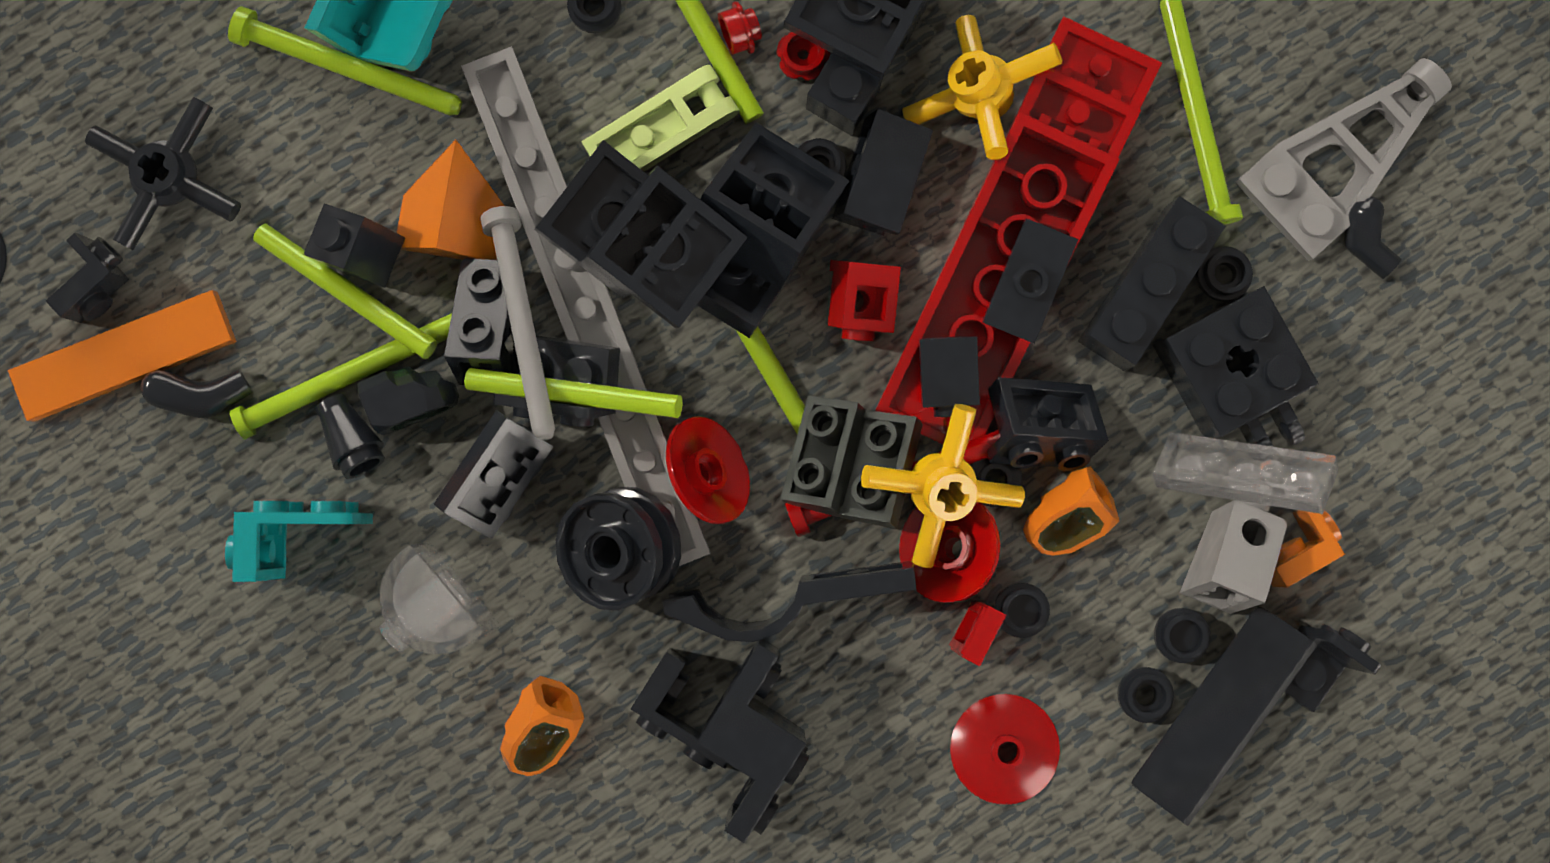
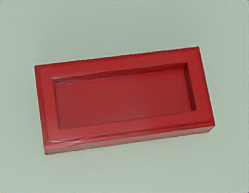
(976, 632)

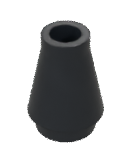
(349, 439)

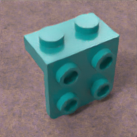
(379, 30)
(260, 536)

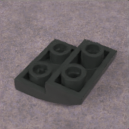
(831, 452)

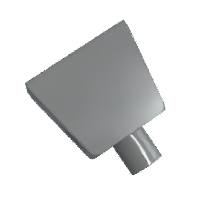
(1236, 557)

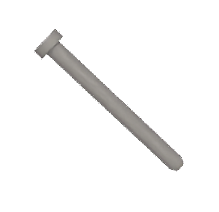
(501, 225)

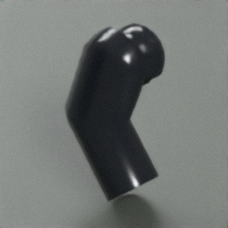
(1364, 237)

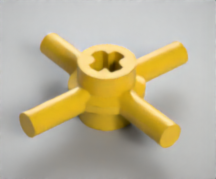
(982, 86)
(943, 486)

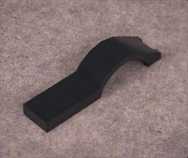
(812, 588)

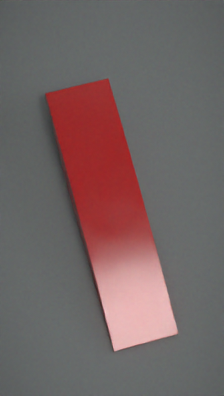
(1053, 174)

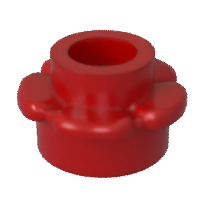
(739, 28)
(795, 67)

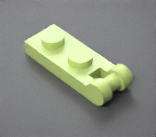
(666, 122)

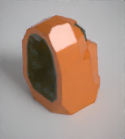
(1071, 514)
(541, 727)

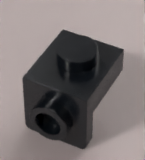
(89, 290)

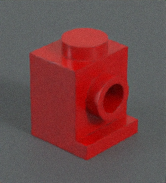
(880, 291)

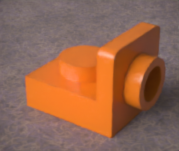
(1302, 559)

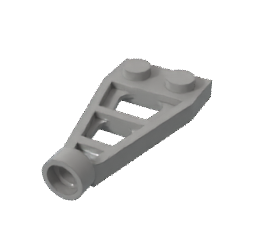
(1297, 202)

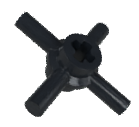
(179, 183)

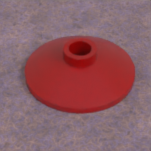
(707, 470)
(954, 578)
(981, 733)

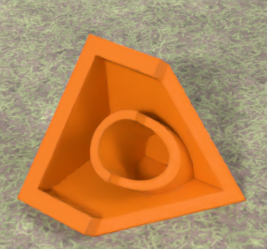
(445, 209)

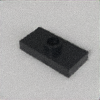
(1029, 280)

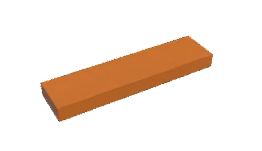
(121, 356)

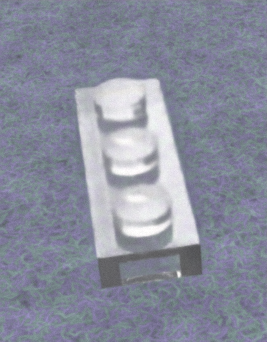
(1246, 472)

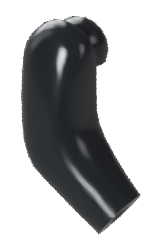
(193, 397)

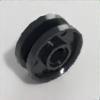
(590, 555)

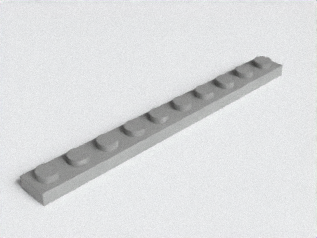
(577, 295)

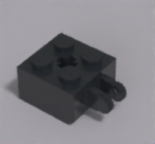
(1269, 376)

